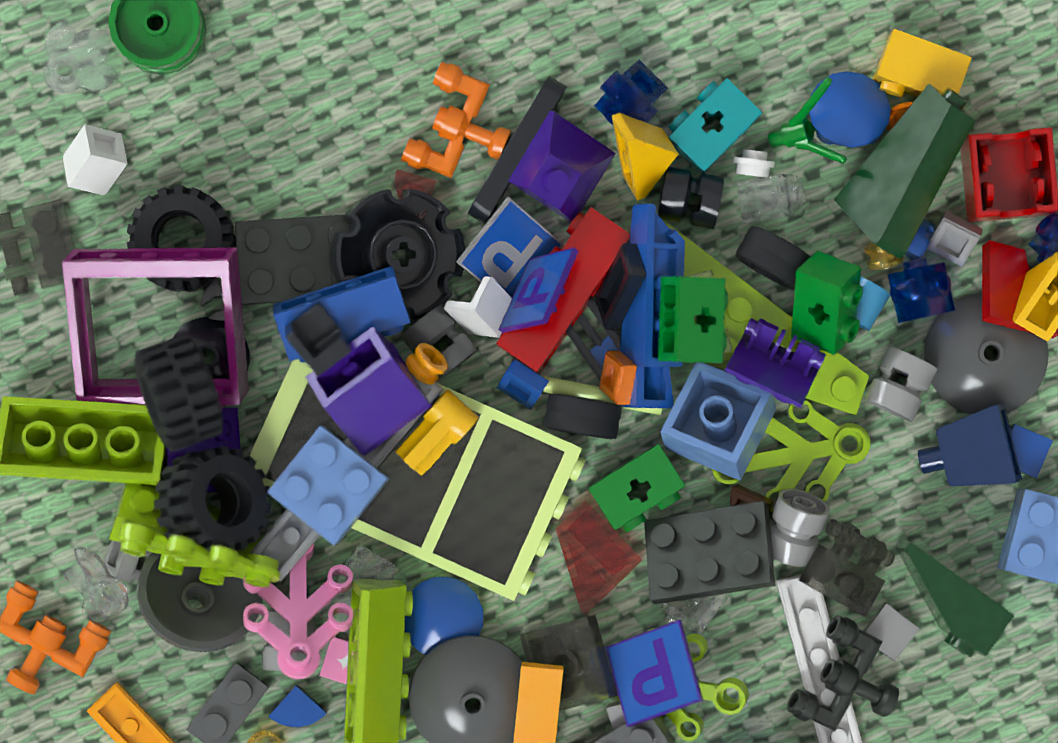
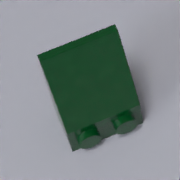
(958, 607)

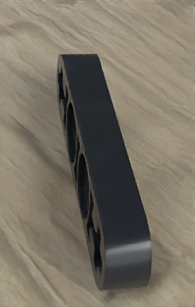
(497, 181)

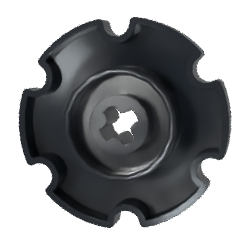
(390, 224)

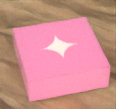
(335, 661)

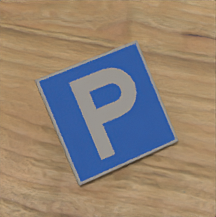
(506, 246)

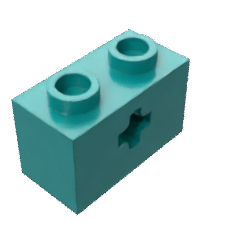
(736, 116)

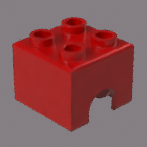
(1009, 175)

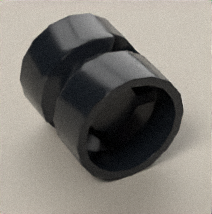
(676, 193)

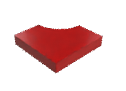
(1002, 281)

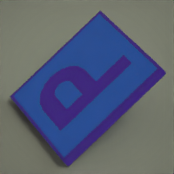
(538, 290)
(654, 673)

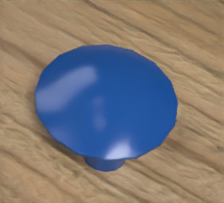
(851, 111)
(442, 611)

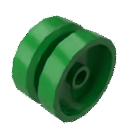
(160, 50)

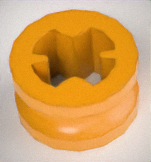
(426, 363)

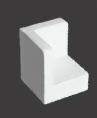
(94, 160)
(484, 311)

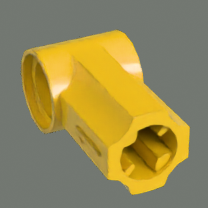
(443, 424)

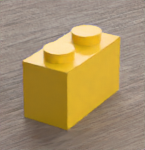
(913, 63)

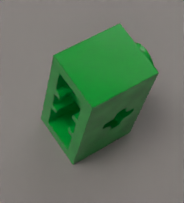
(826, 302)
(678, 334)
(612, 490)

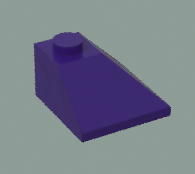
(561, 166)

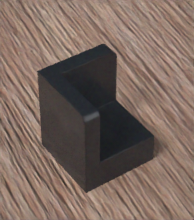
(318, 339)

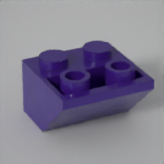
(370, 392)

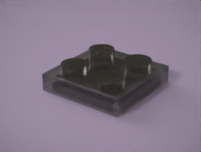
(581, 652)

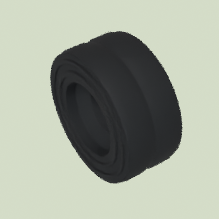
(771, 256)
(582, 416)

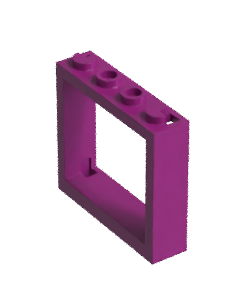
(149, 262)

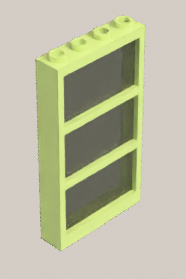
(473, 510)

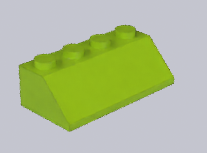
(79, 441)
(376, 661)

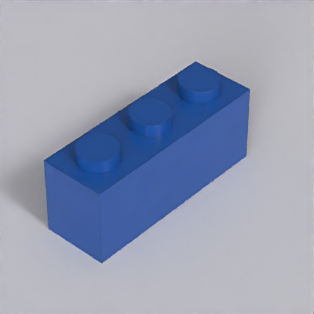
(353, 305)

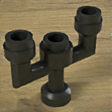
(845, 679)

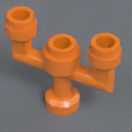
(456, 125)
(46, 639)

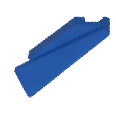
(661, 256)

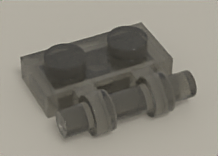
(50, 241)
(841, 579)

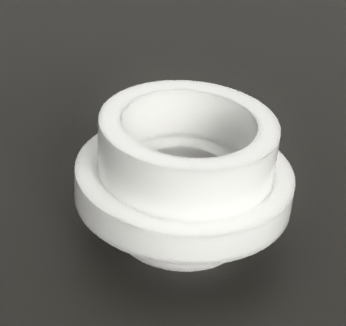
(753, 163)

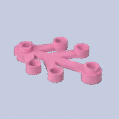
(298, 612)

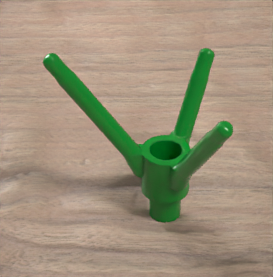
(800, 131)

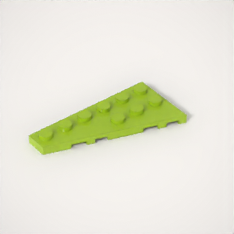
(838, 381)

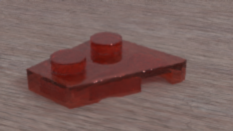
(593, 555)

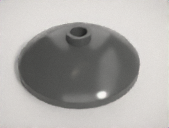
(963, 373)
(167, 609)
(464, 670)

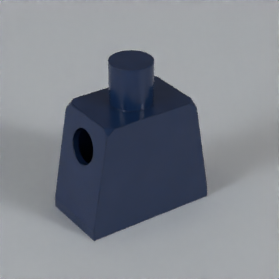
(975, 450)

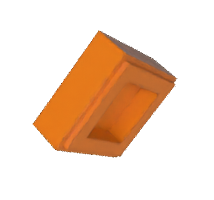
(618, 377)

